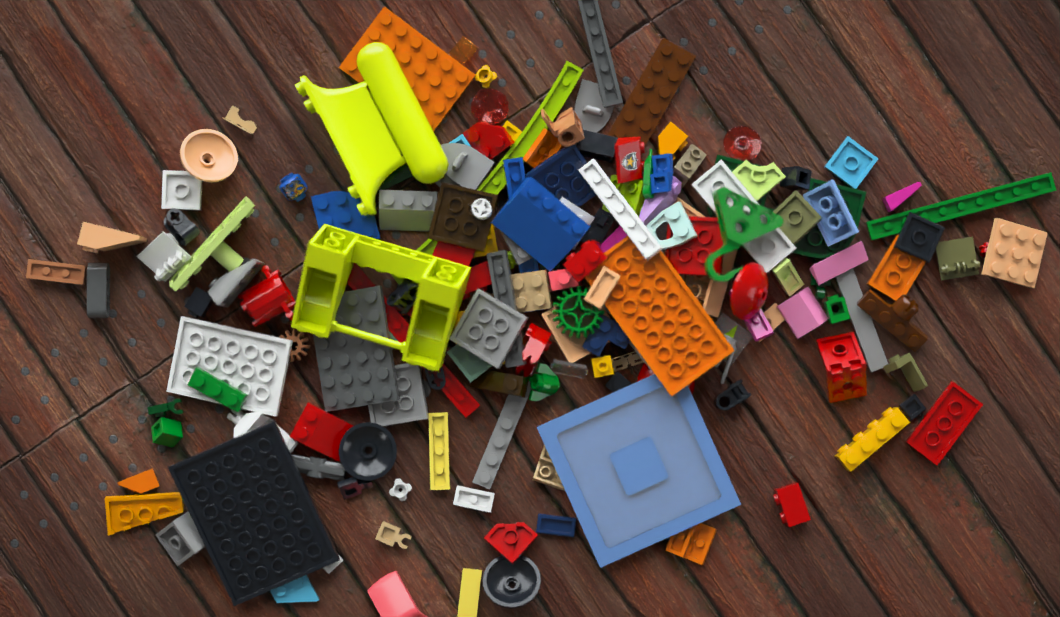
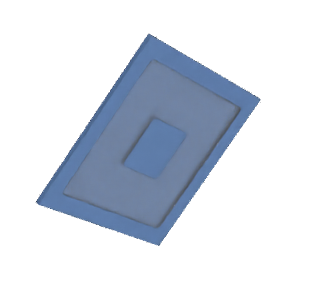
(638, 467)

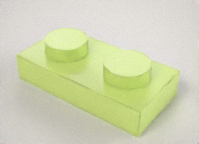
(787, 276)

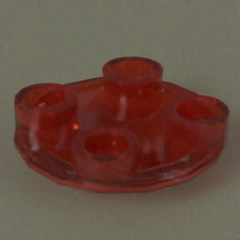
(489, 106)

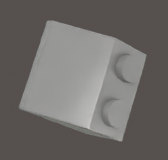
(181, 539)

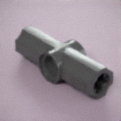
(319, 467)

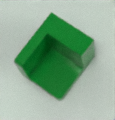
(167, 432)

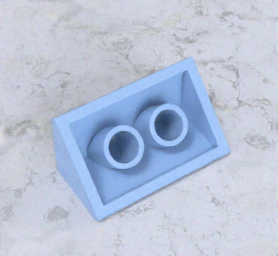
(836, 220)

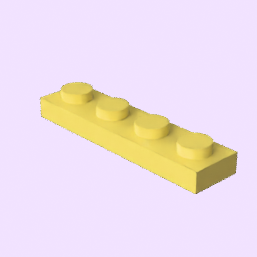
(439, 451)

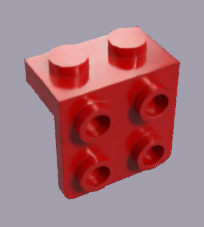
(586, 260)

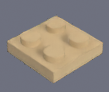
(532, 290)

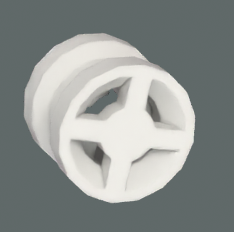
(478, 207)

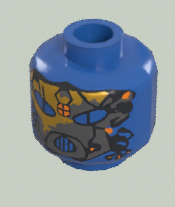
(293, 187)

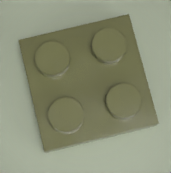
(798, 217)

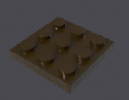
(454, 220)

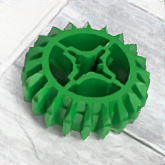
(577, 322)

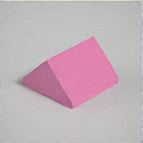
(802, 312)

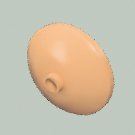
(214, 148)

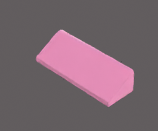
(839, 263)

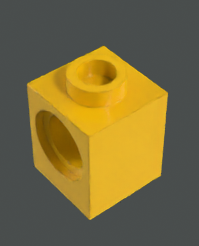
(602, 366)

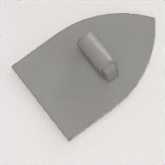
(590, 107)
(466, 164)

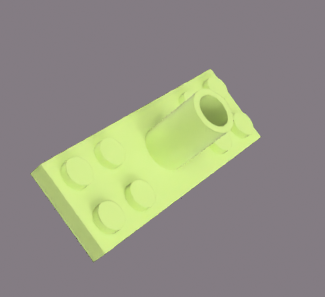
(215, 247)

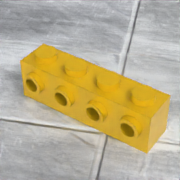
(872, 439)

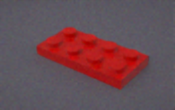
(944, 423)

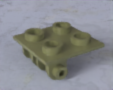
(957, 258)

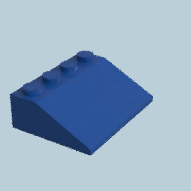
(540, 224)

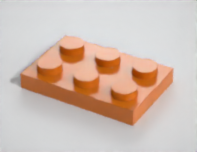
(895, 272)

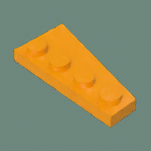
(135, 510)

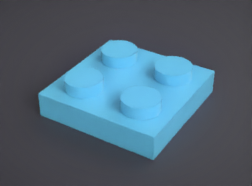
(851, 162)

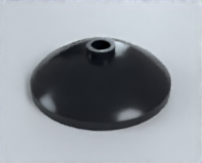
(365, 465)
(502, 573)

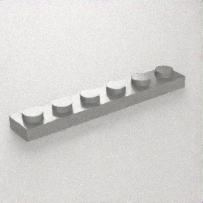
(500, 439)

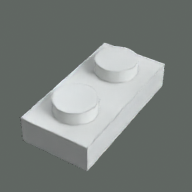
(473, 498)

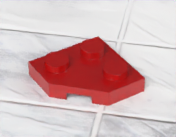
(488, 139)
(511, 539)

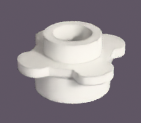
(395, 490)

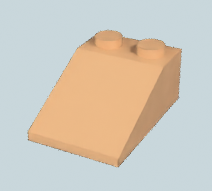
(102, 238)

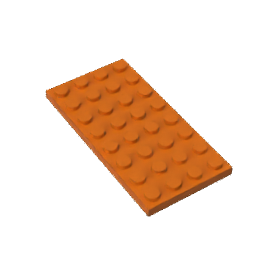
(661, 316)

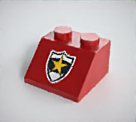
(629, 159)

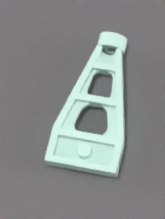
(679, 223)

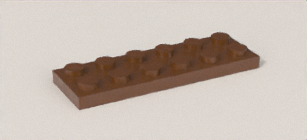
(653, 92)

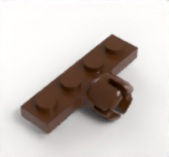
(895, 317)

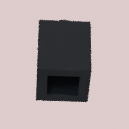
(796, 178)
(199, 303)

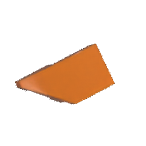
(141, 482)

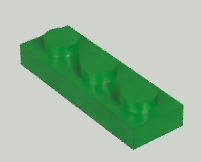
(217, 389)

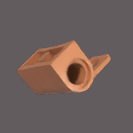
(566, 127)

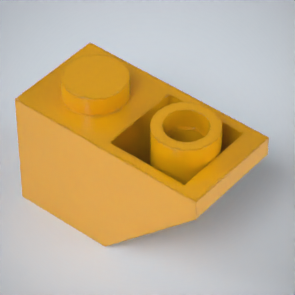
(671, 140)

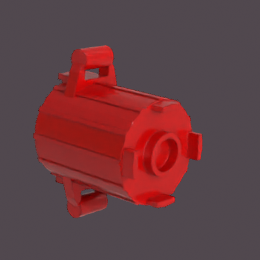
(268, 298)

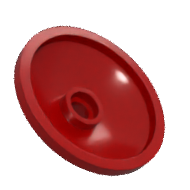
(749, 291)

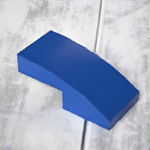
(662, 173)

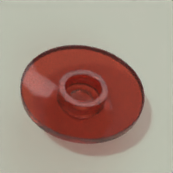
(742, 136)

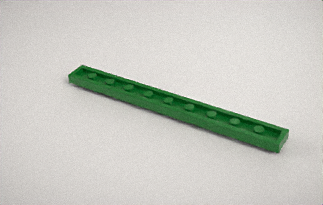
(965, 204)

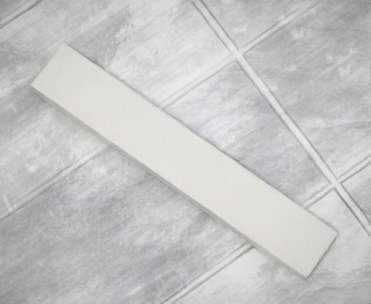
(620, 209)

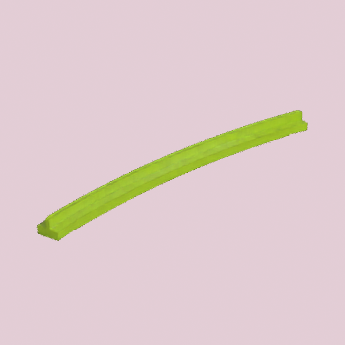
(552, 105)

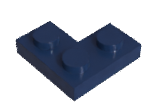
(608, 331)

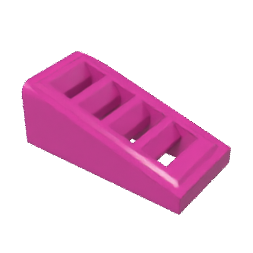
(895, 199)

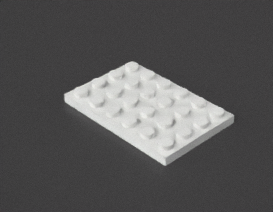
(236, 356)

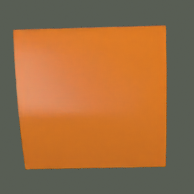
(542, 148)
(692, 543)

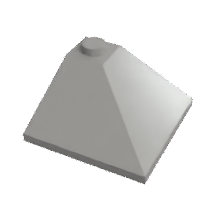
(230, 285)

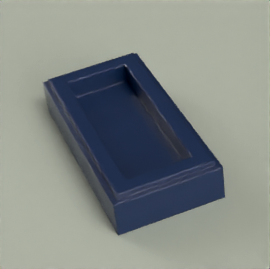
(556, 525)

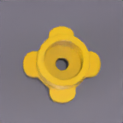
(485, 70)

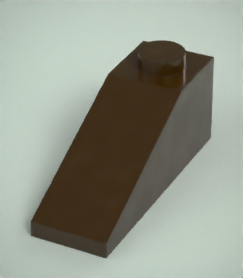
(501, 383)

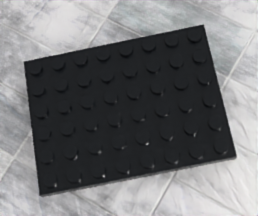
(254, 513)

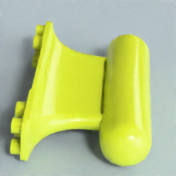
(377, 125)

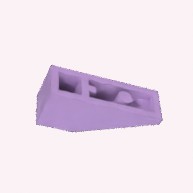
(661, 201)

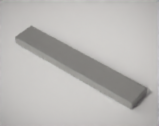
(861, 321)

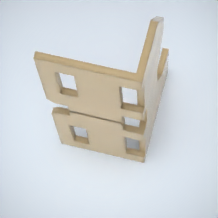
(234, 118)
(623, 361)

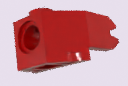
(534, 343)

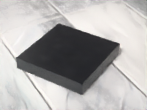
(919, 237)

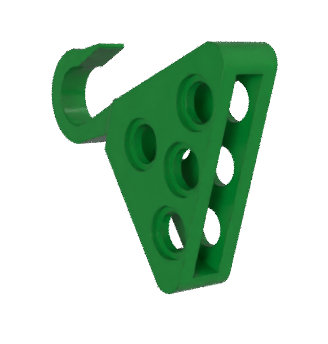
(727, 219)

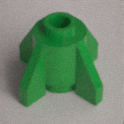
(544, 383)

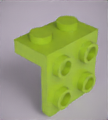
(632, 193)

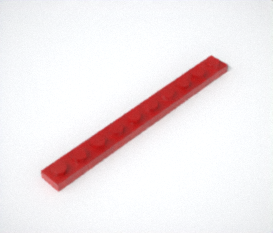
(399, 328)

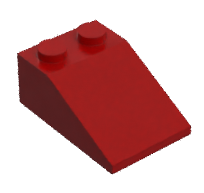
(320, 430)

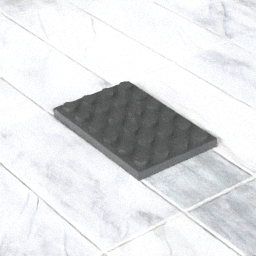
(352, 368)

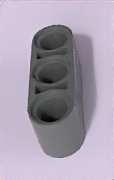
(98, 290)

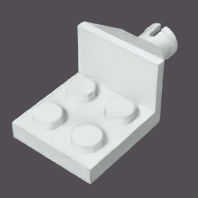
(250, 421)

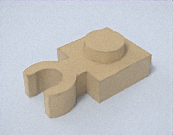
(390, 534)

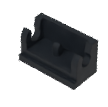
(597, 146)

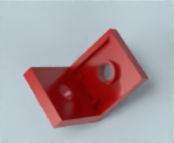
(843, 367)

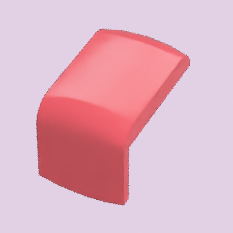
(393, 598)

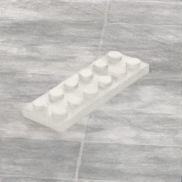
(765, 249)

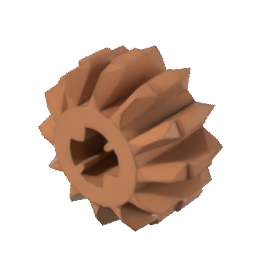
(300, 347)

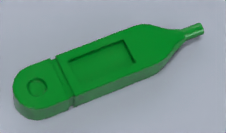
(648, 169)

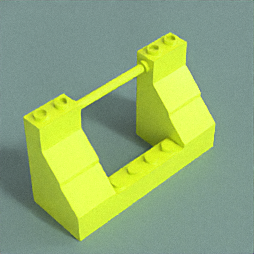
(326, 274)

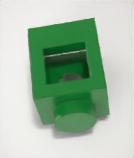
(842, 313)

